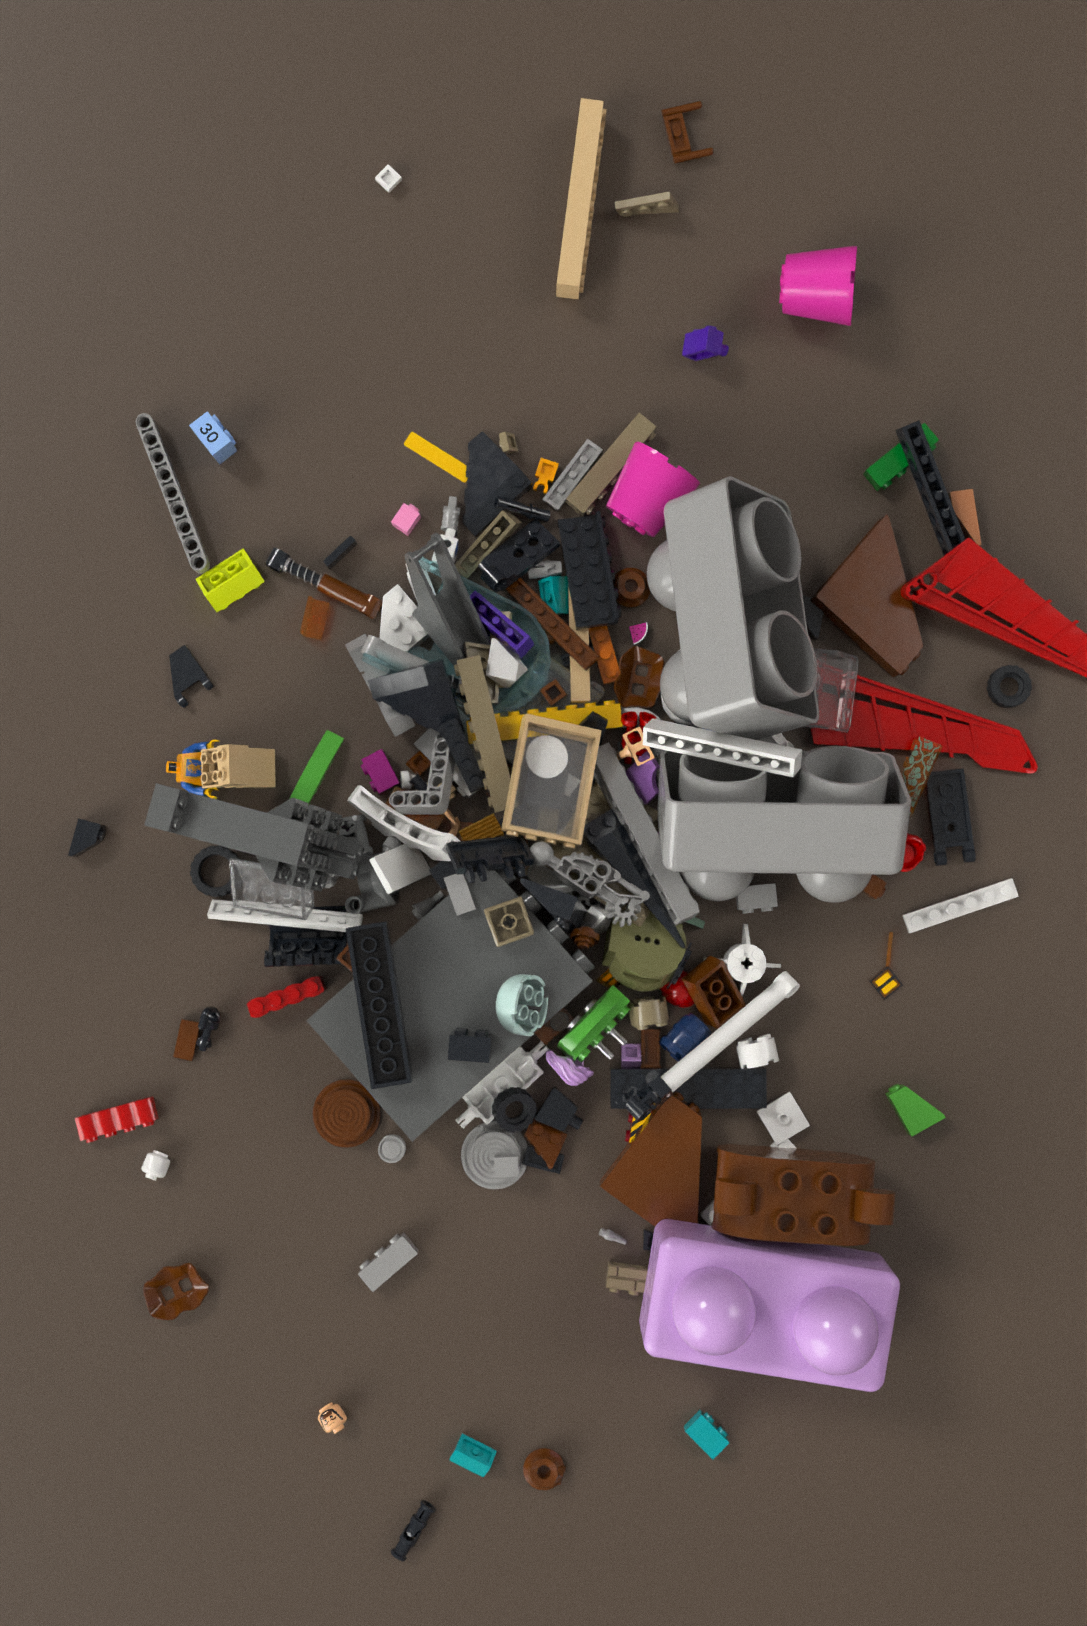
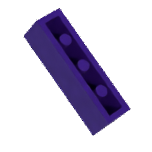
(501, 626)

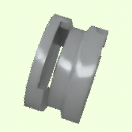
(392, 1148)

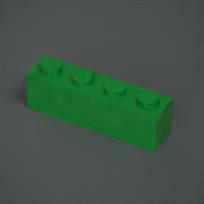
(894, 463)

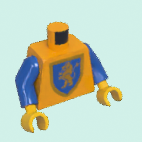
(189, 769)

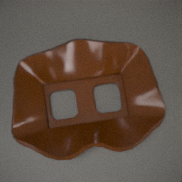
(623, 684)
(183, 1301)

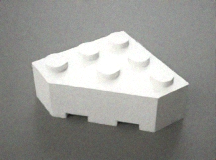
(397, 622)

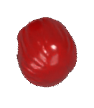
(913, 852)
(678, 993)

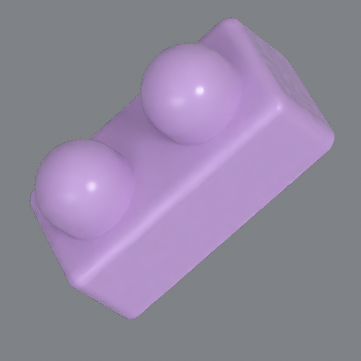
(769, 1306)

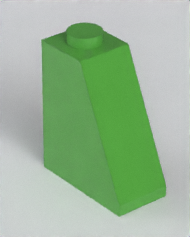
(912, 1110)

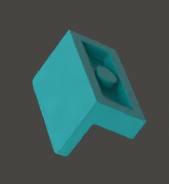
(555, 593)
(473, 1455)

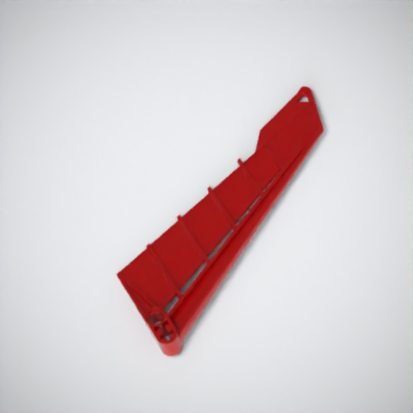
(996, 589)
(884, 727)

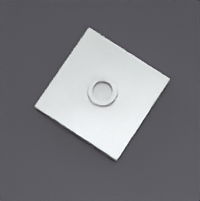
(783, 1118)

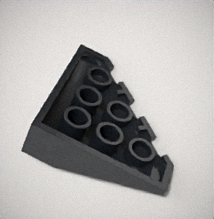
(489, 475)
(419, 693)

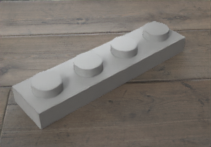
(572, 475)

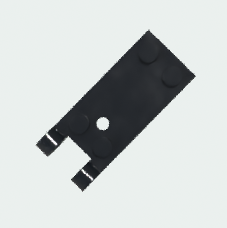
(947, 806)

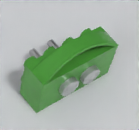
(598, 1018)

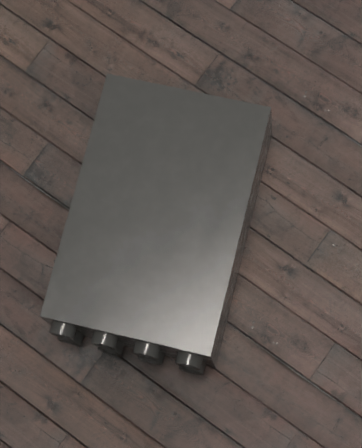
(451, 981)

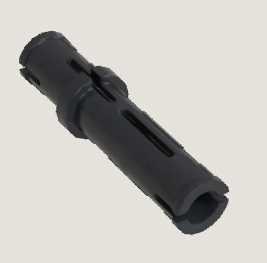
(529, 511)

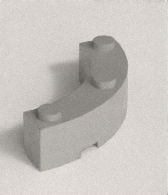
(395, 720)

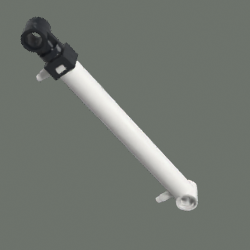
(662, 1087)

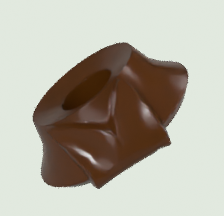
(631, 587)
(544, 1469)

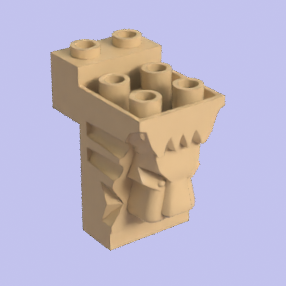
(238, 767)

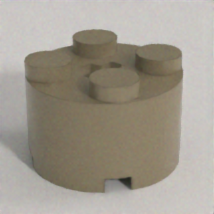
(648, 1011)

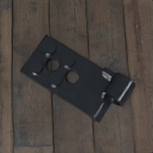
(503, 569)

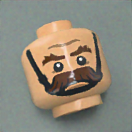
(332, 1418)

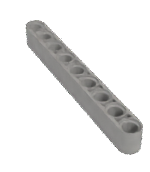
(166, 487)

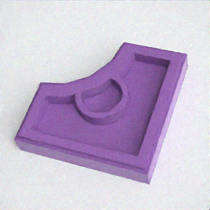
(644, 778)

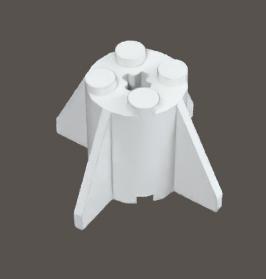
(755, 961)

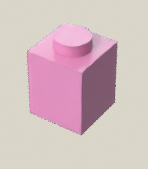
(406, 518)

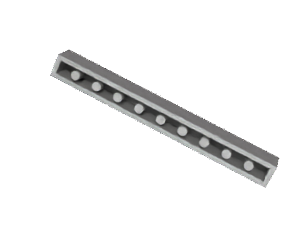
(639, 825)

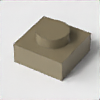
(508, 442)

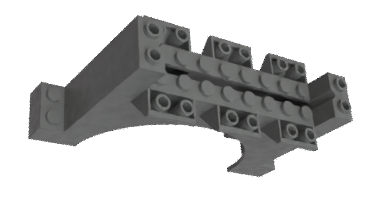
(291, 841)

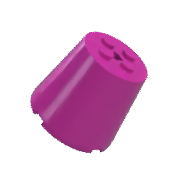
(819, 284)
(646, 487)

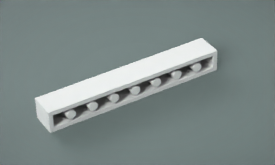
(722, 747)

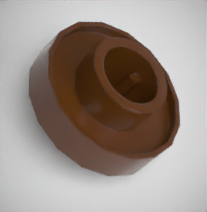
(584, 937)

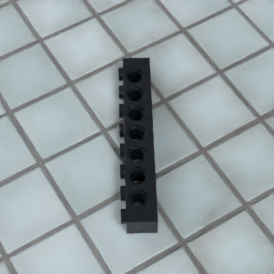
(930, 486)

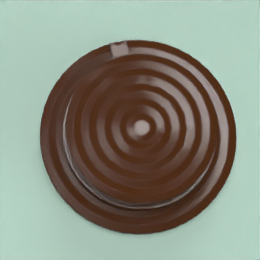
(346, 1113)

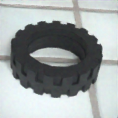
(196, 866)

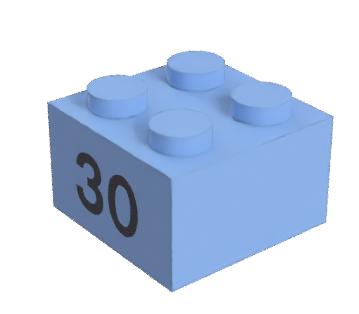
(211, 434)

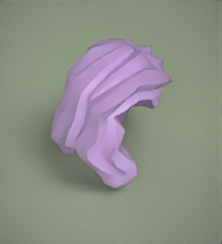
(571, 1072)

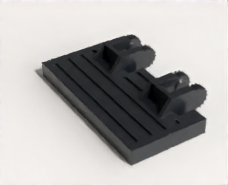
(492, 852)

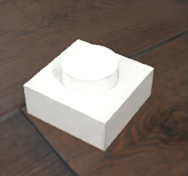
(388, 178)

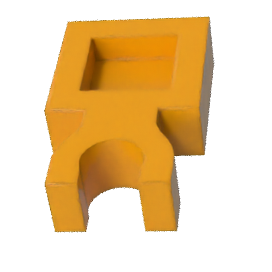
(546, 473)

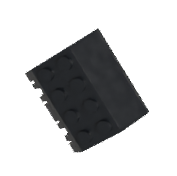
(303, 945)

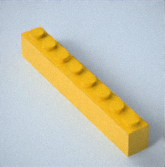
(510, 725)

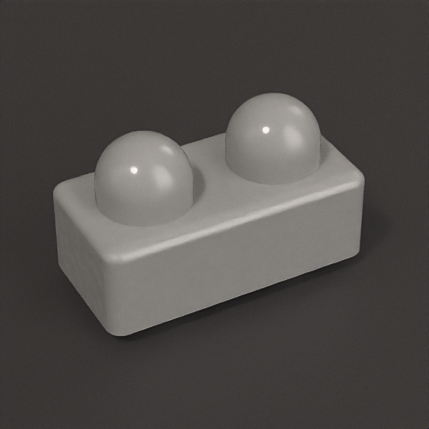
(738, 612)
(826, 824)

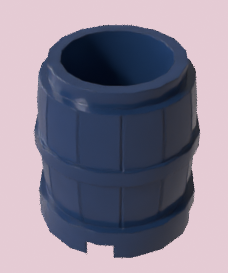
(684, 1036)

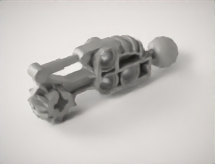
(586, 870)

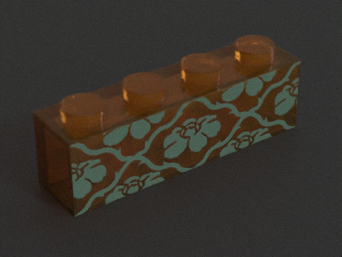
(919, 767)

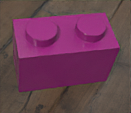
(380, 771)

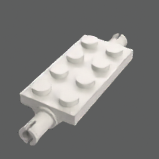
(517, 1070)

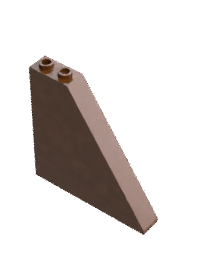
(868, 603)
(661, 1165)

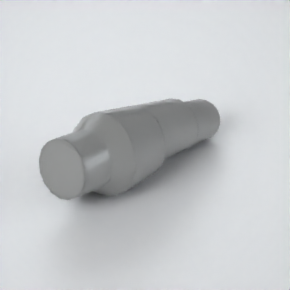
(612, 1236)

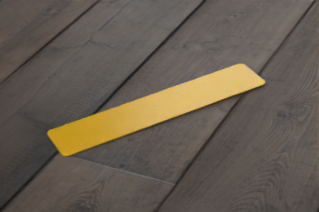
(436, 456)

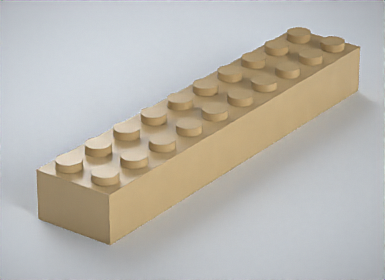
(581, 199)

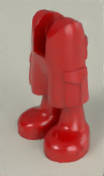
(629, 720)

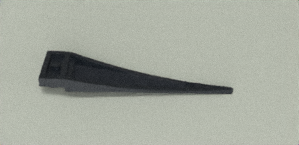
(614, 846)

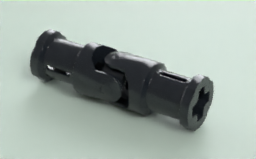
(413, 1529)

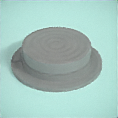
(482, 1146)

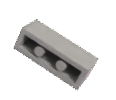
(387, 1261)

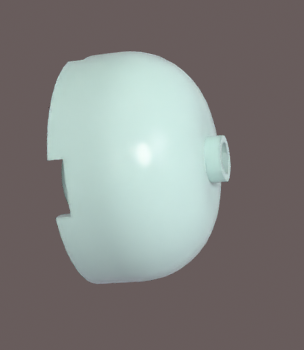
(513, 1001)

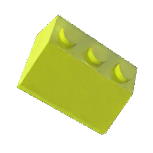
(230, 580)

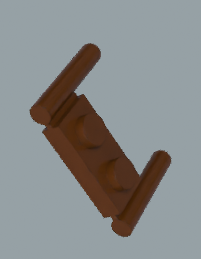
(677, 133)

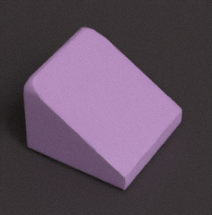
(631, 1055)

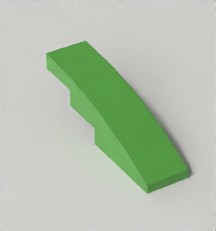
(317, 767)

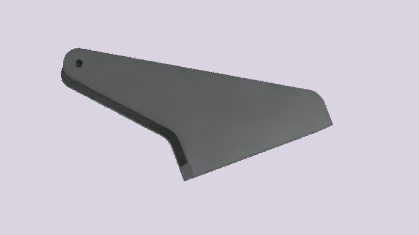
(450, 614)

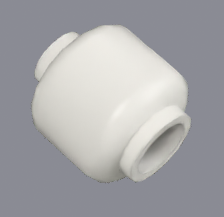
(155, 1165)

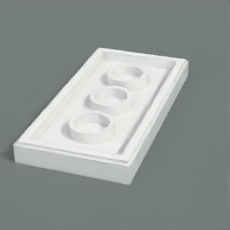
(400, 867)

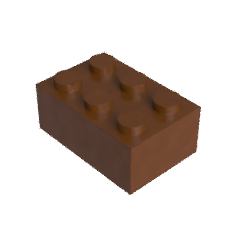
(714, 992)

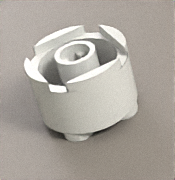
(757, 1052)

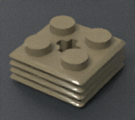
(497, 915)

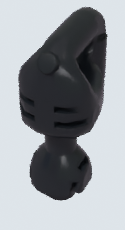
(208, 1021)

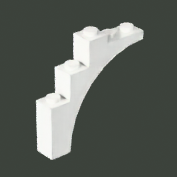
(395, 824)

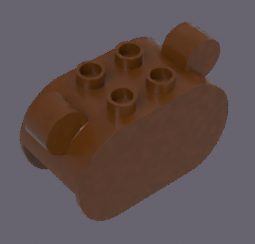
(798, 1195)

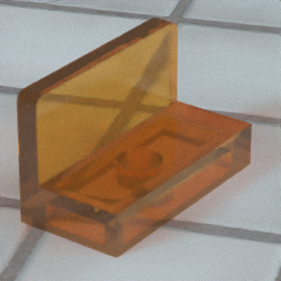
(314, 618)

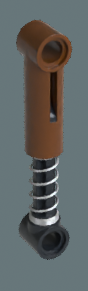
(326, 584)

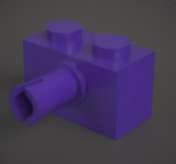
(704, 344)

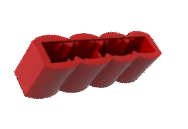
(290, 995)
(116, 1118)

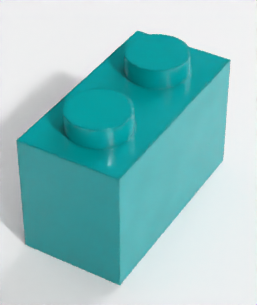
(707, 1434)

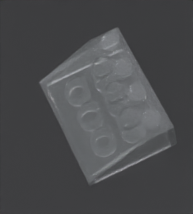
(256, 893)

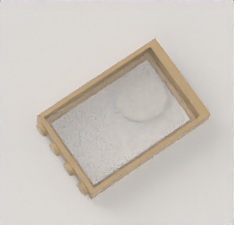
(551, 781)

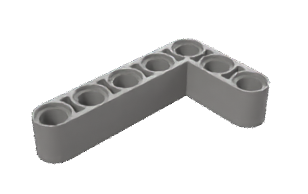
(433, 793)

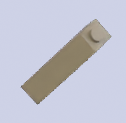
(487, 542)

